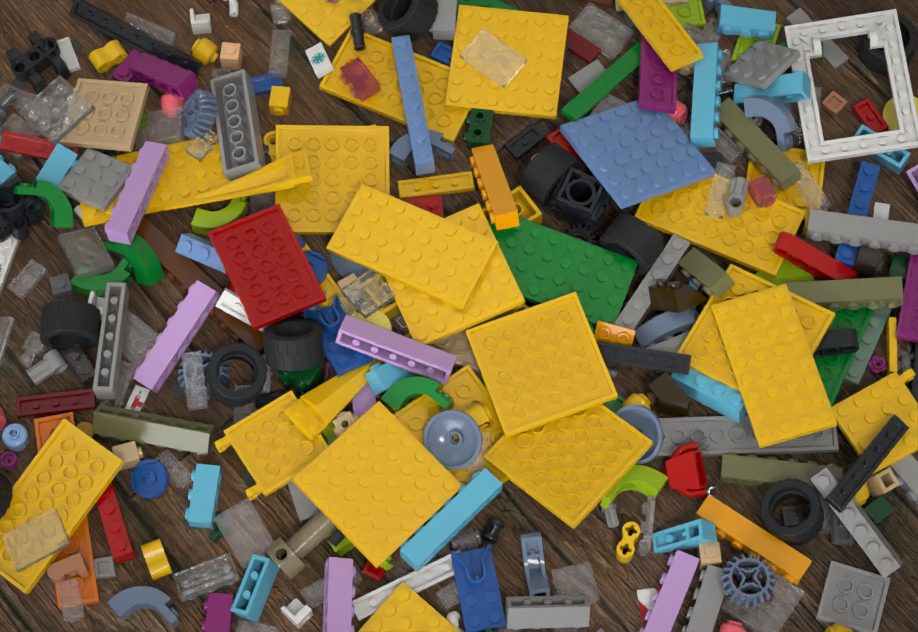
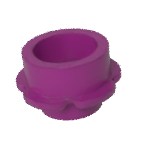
(877, 369)
(9, 455)

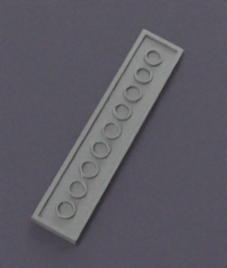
(729, 436)

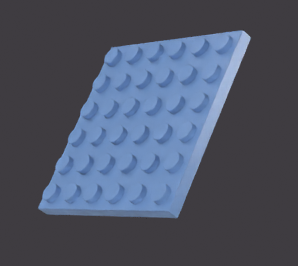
(636, 153)

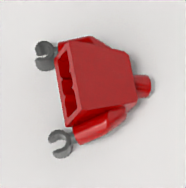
(687, 470)

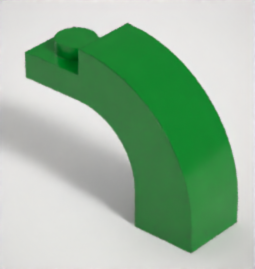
(59, 205)
(142, 257)
(98, 282)
(404, 390)

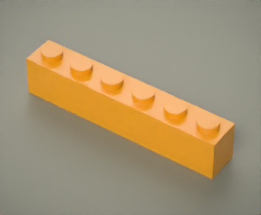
(494, 187)
(753, 539)

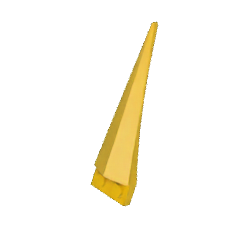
(276, 176)
(322, 404)

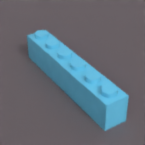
(706, 96)
(451, 519)

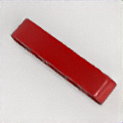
(811, 259)

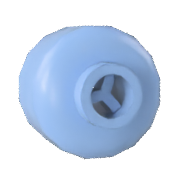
(15, 437)

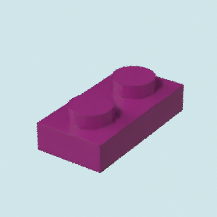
(123, 72)

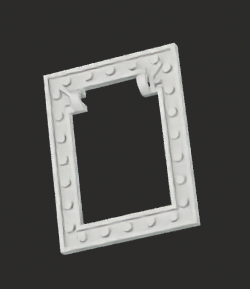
(884, 33)

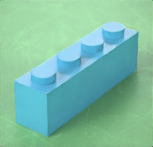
(786, 89)
(712, 394)

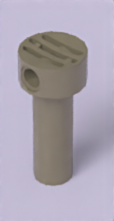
(289, 554)

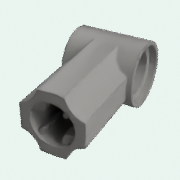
(737, 196)
(51, 364)

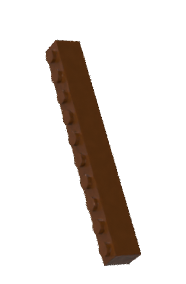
(185, 273)

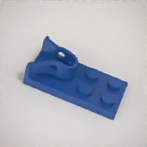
(340, 357)
(478, 590)

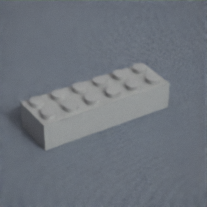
(238, 124)

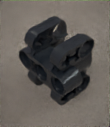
(27, 69)
(17, 212)

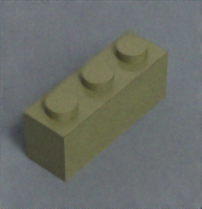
(705, 273)

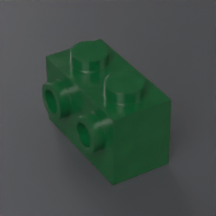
(480, 128)

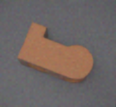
(67, 568)

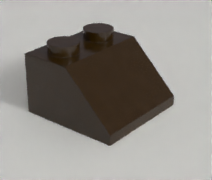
(674, 296)
(667, 397)

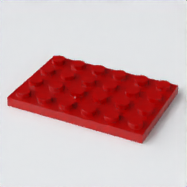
(266, 267)

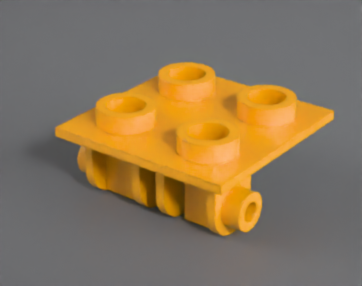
(614, 334)

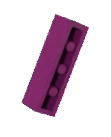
(164, 76)
(218, 615)

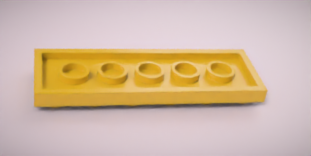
(662, 32)

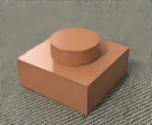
(834, 103)

